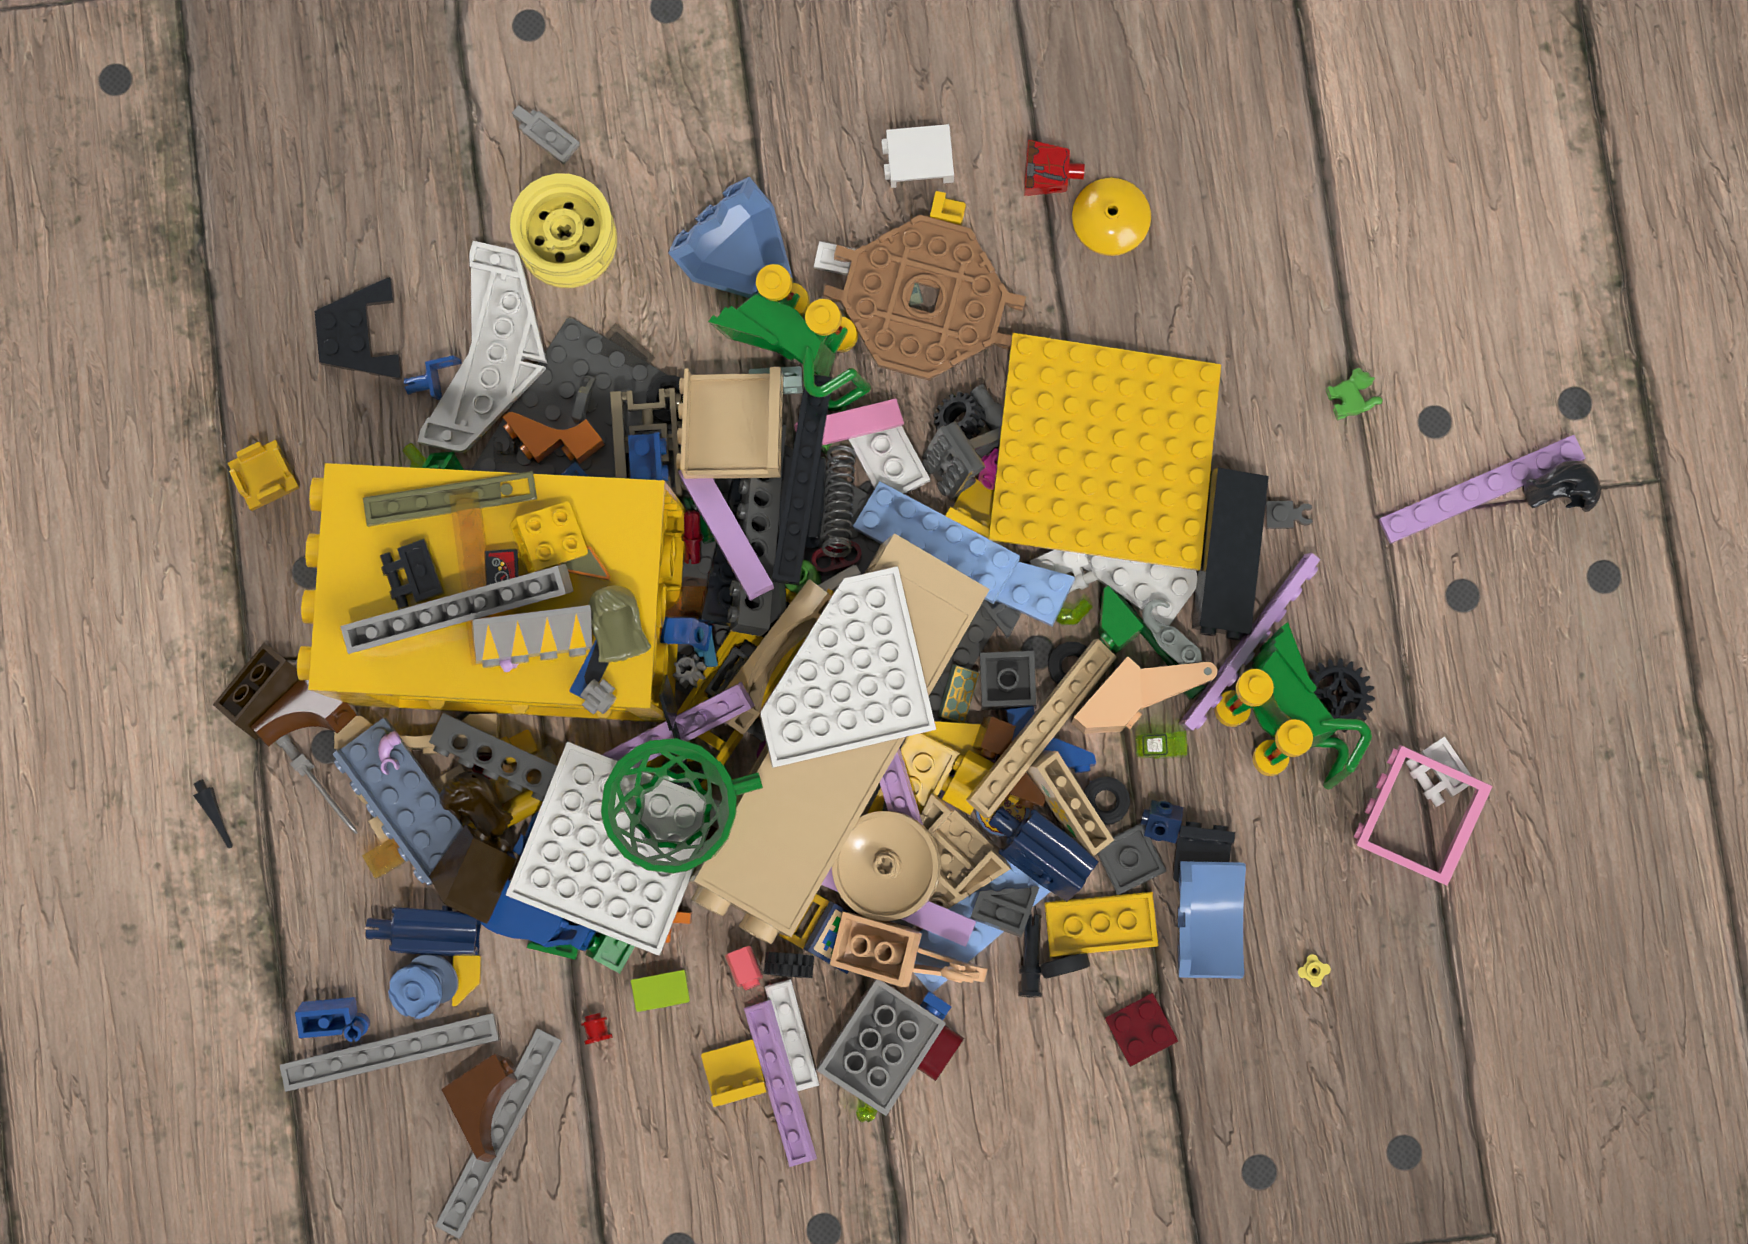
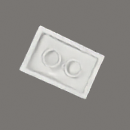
(890, 459)

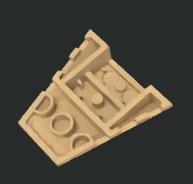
(965, 852)

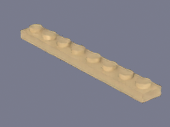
(1041, 728)

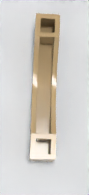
(785, 634)
(485, 722)

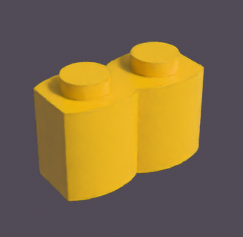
(969, 773)

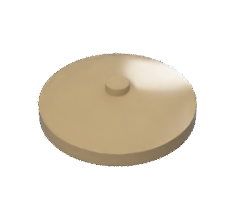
(887, 866)

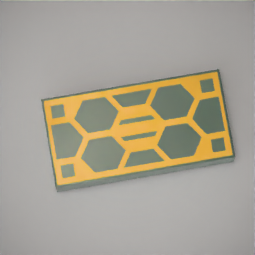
(958, 694)

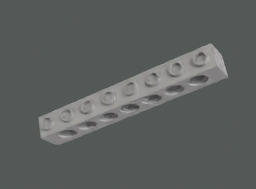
(457, 608)

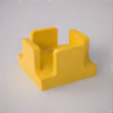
(262, 474)

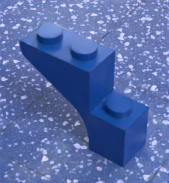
(1073, 756)

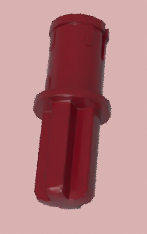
(692, 537)

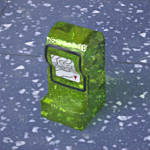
(1162, 745)

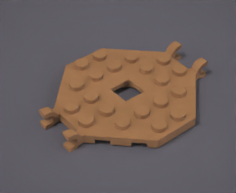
(933, 256)

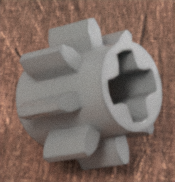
(689, 671)
(598, 696)

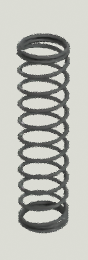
(841, 463)

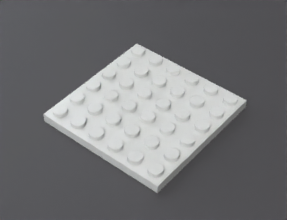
(581, 874)

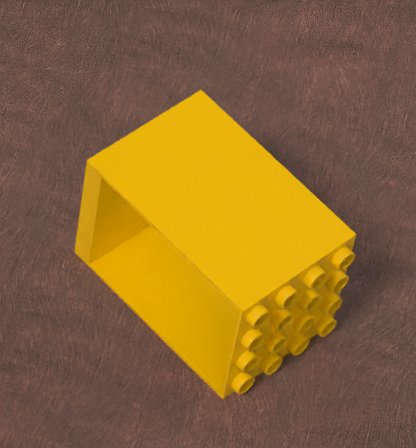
(626, 522)

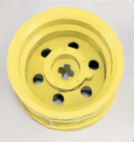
(550, 196)

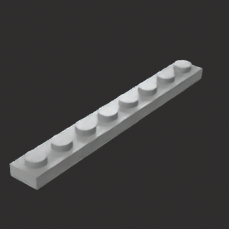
(389, 1052)
(503, 1127)

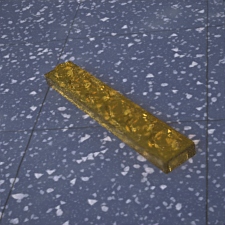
(470, 548)

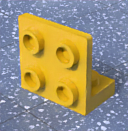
(974, 508)
(548, 537)
(733, 1073)

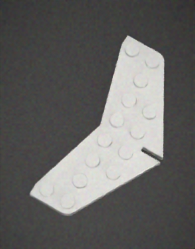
(494, 368)

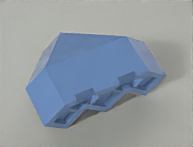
(732, 241)

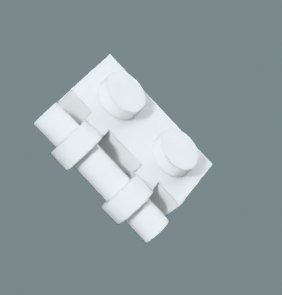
(1066, 562)
(1445, 754)

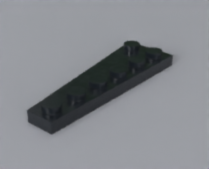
(717, 592)

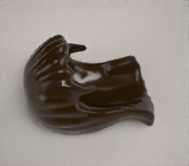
(478, 800)

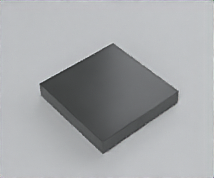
(1130, 860)

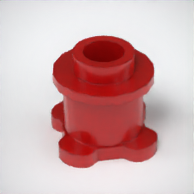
(595, 1028)

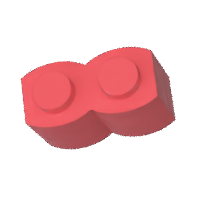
(744, 968)

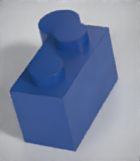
(331, 1018)

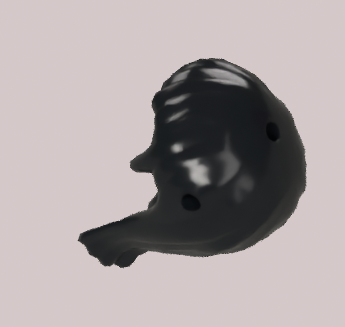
(1567, 480)

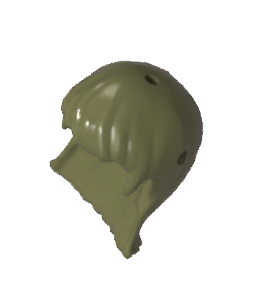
(617, 624)

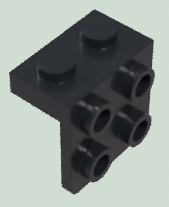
(1202, 845)

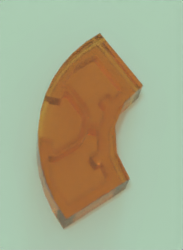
(688, 603)

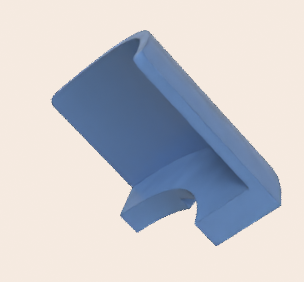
(1211, 919)

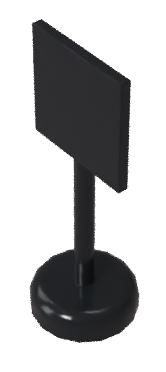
(670, 711)

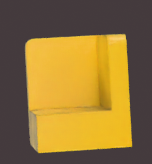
(947, 209)
(522, 741)

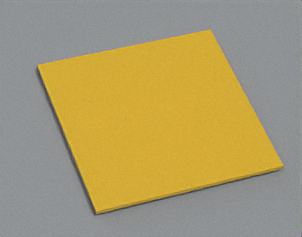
(1105, 452)

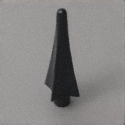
(208, 802)

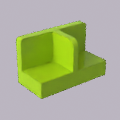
(660, 991)

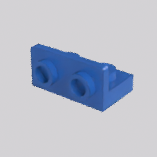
(646, 457)

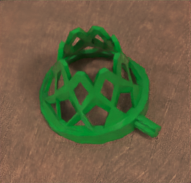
(713, 772)

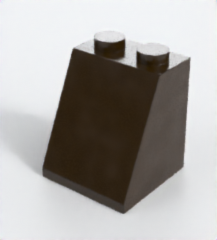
(473, 873)

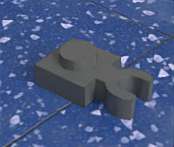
(1282, 515)

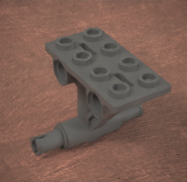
(954, 457)

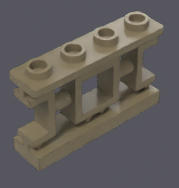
(620, 440)

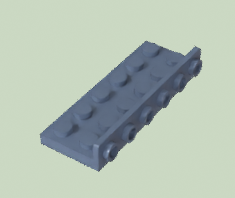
(402, 800)

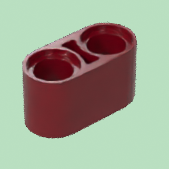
(838, 563)
(940, 1053)

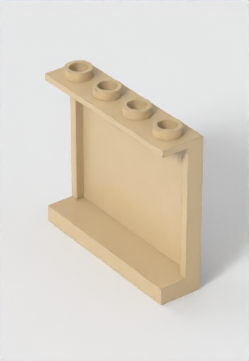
(731, 425)

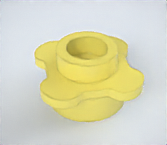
(1306, 970)

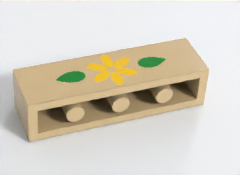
(1069, 802)

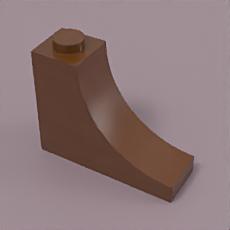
(299, 710)
(475, 1099)

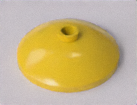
(1109, 233)

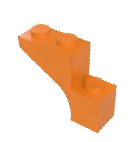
(542, 440)

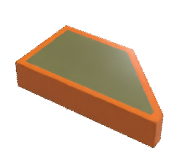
(588, 566)

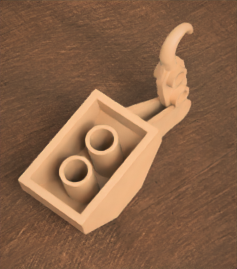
(890, 951)

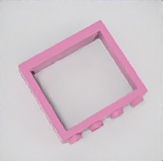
(1462, 834)

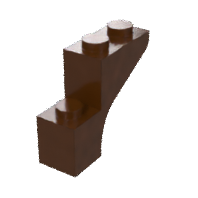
(992, 740)

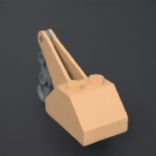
(1132, 688)

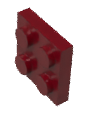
(1141, 1029)

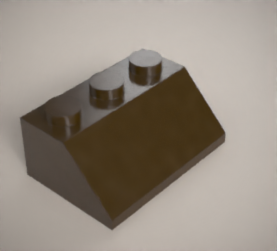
(257, 688)

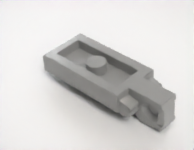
(546, 134)

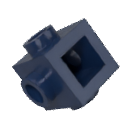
(1162, 821)

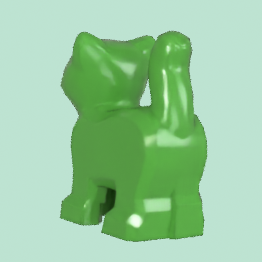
(1350, 397)

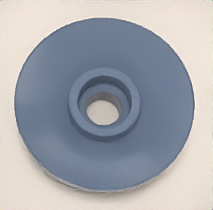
(444, 971)

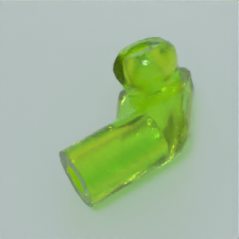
(1073, 616)

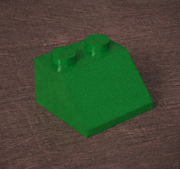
(1116, 622)

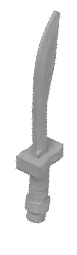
(303, 766)

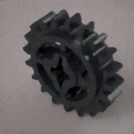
(1340, 672)

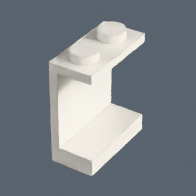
(918, 154)

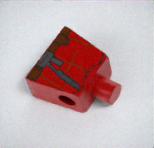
(1049, 169)

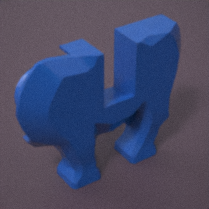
(528, 922)

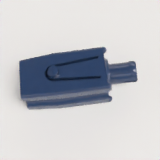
(1044, 852)
(428, 932)

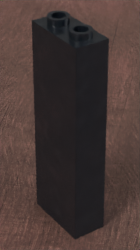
(1230, 553)

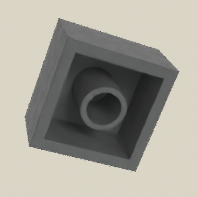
(1007, 680)

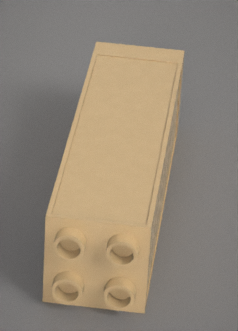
(808, 808)

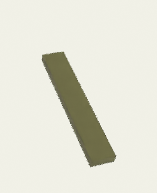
(436, 500)

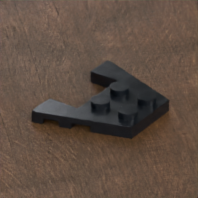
(345, 332)

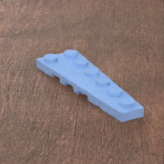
(1036, 592)

